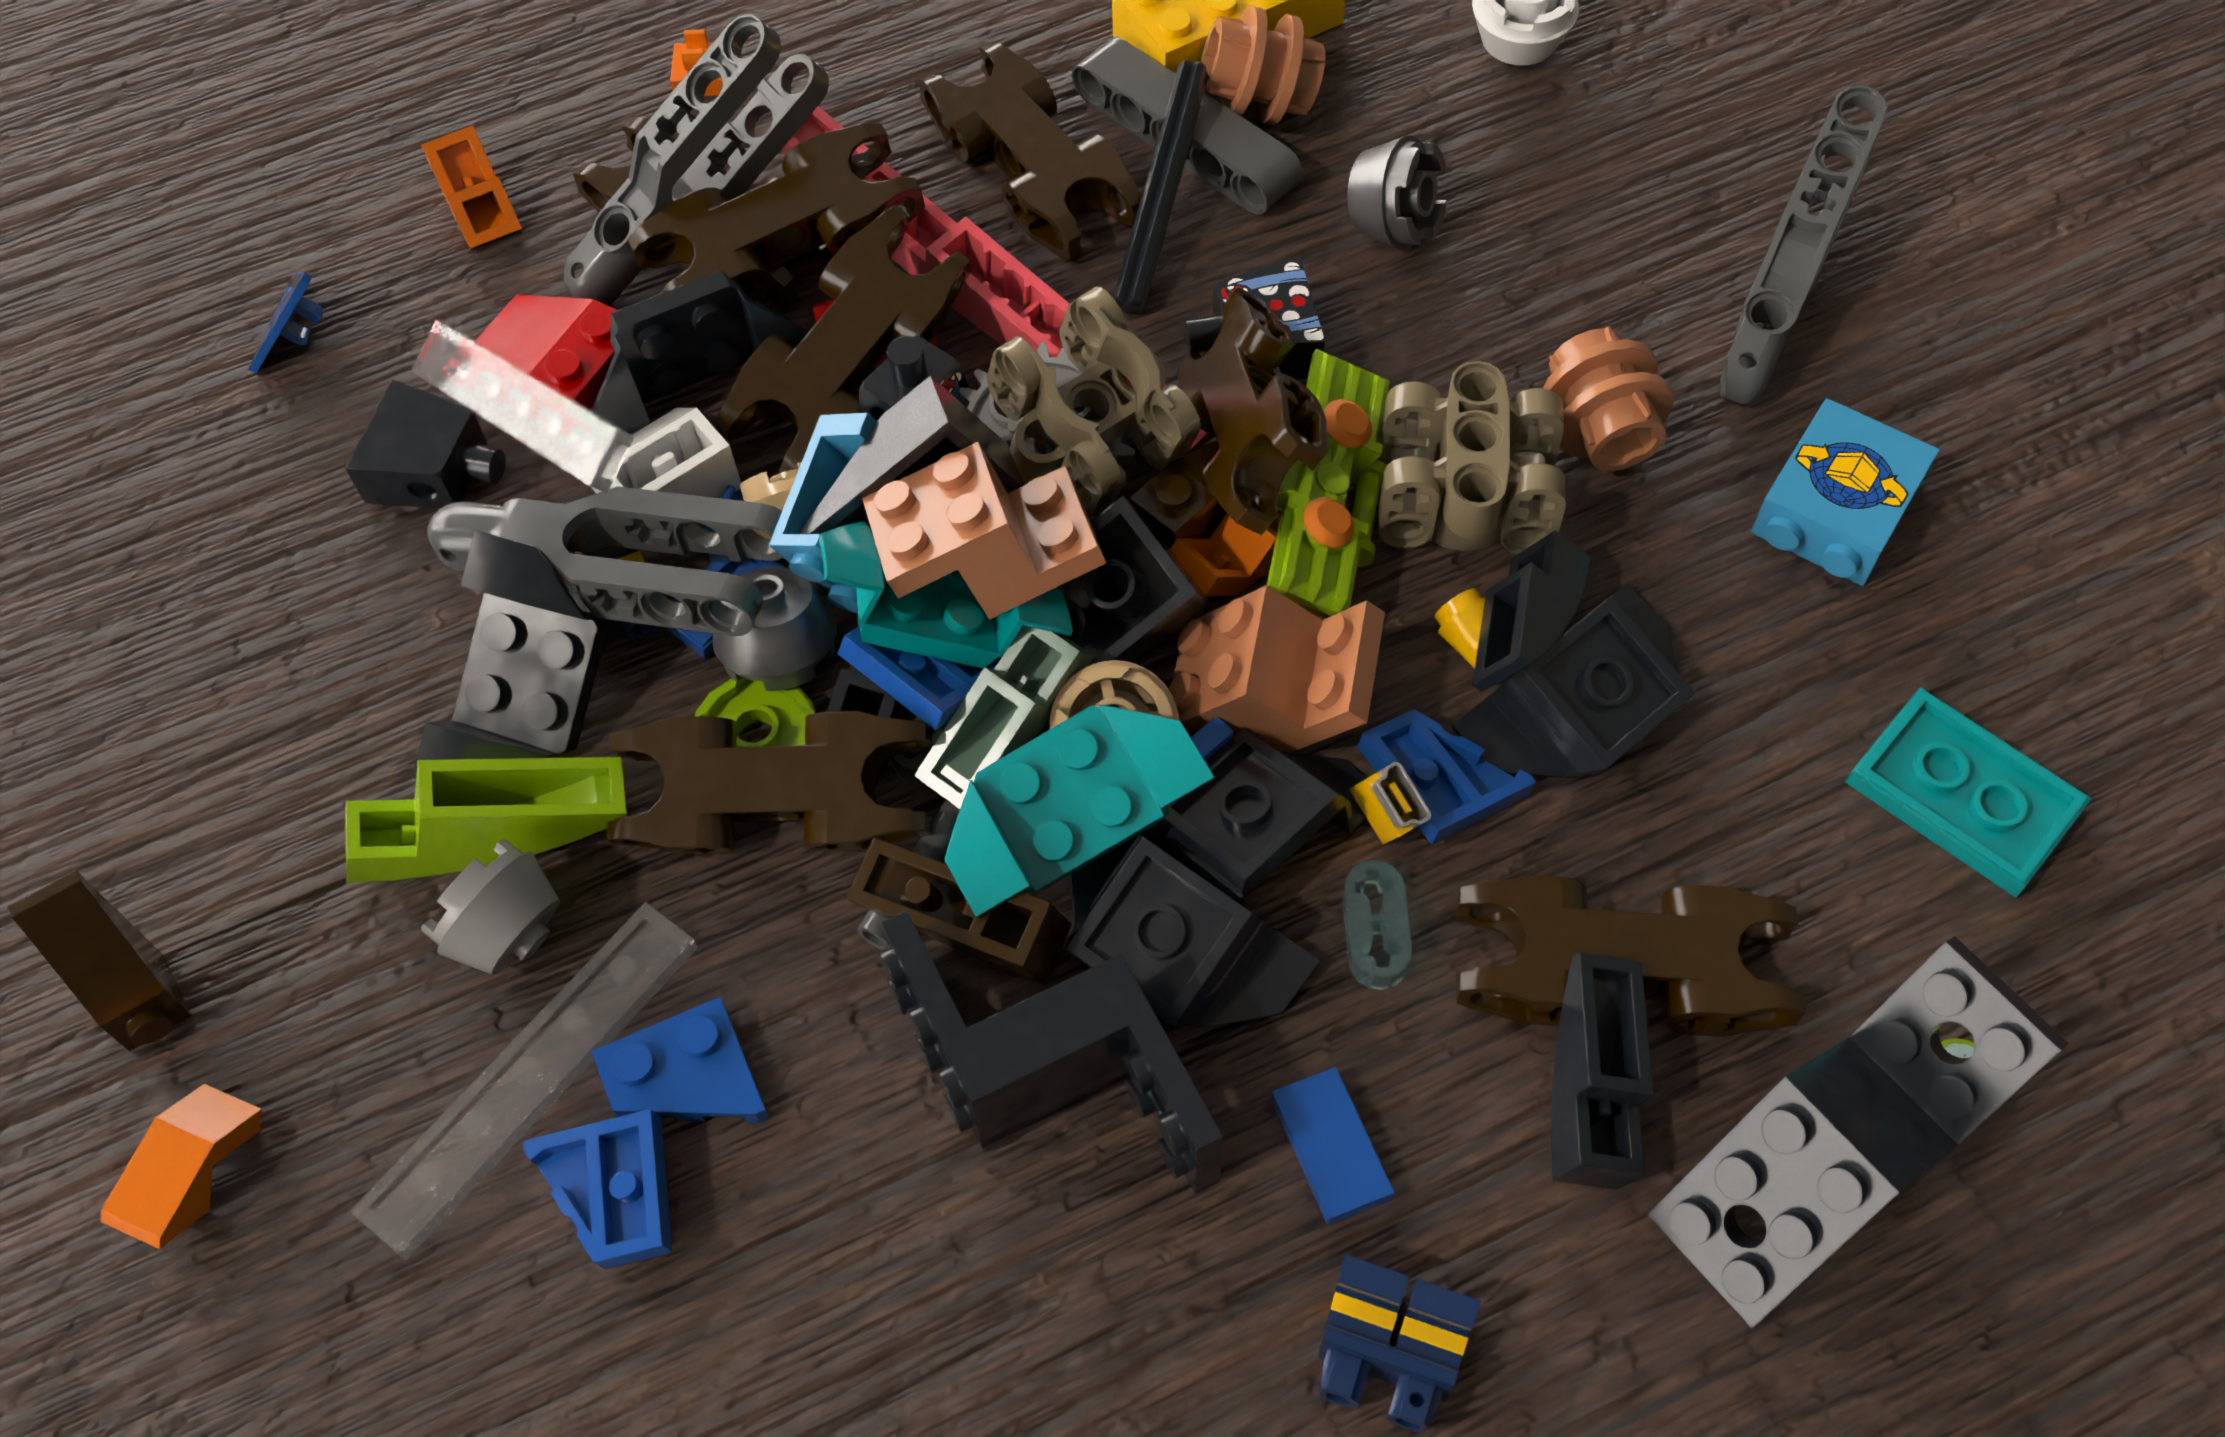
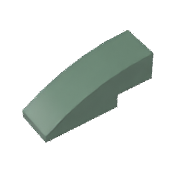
(1002, 710)

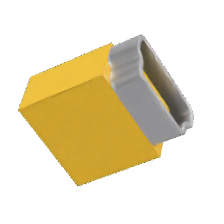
(1391, 802)

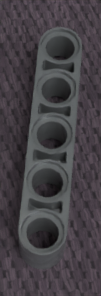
(1224, 146)

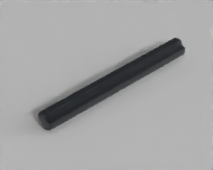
(1161, 187)

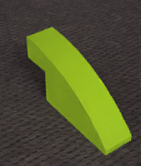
(475, 803)

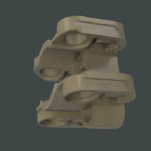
(1100, 347)
(1468, 456)

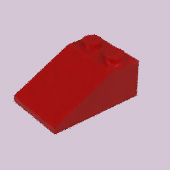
(556, 342)

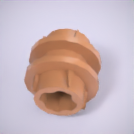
(1262, 65)
(1610, 399)

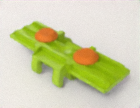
(1316, 535)

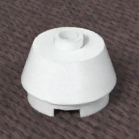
(1524, 29)

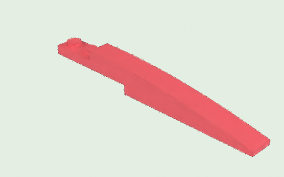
(1000, 291)

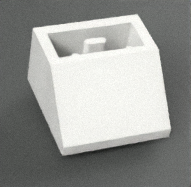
(679, 456)

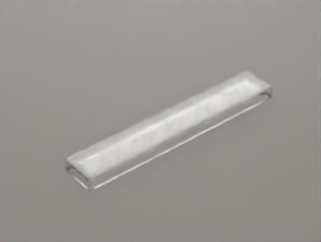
(523, 406)
(523, 1081)

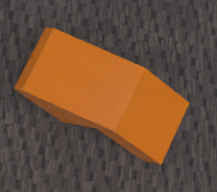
(471, 187)
(1228, 559)
(171, 1170)

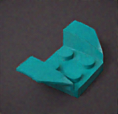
(937, 619)
(1068, 801)

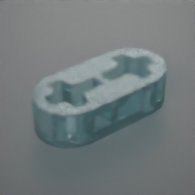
(1391, 923)

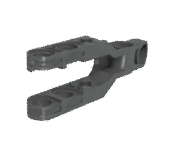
(662, 159)
(1800, 246)
(635, 521)

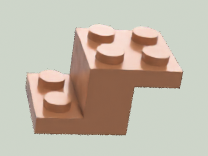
(967, 522)
(1278, 669)

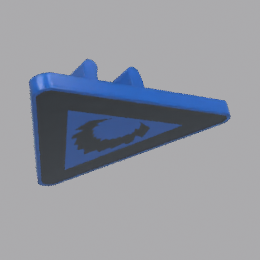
(282, 323)

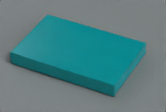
(1968, 791)

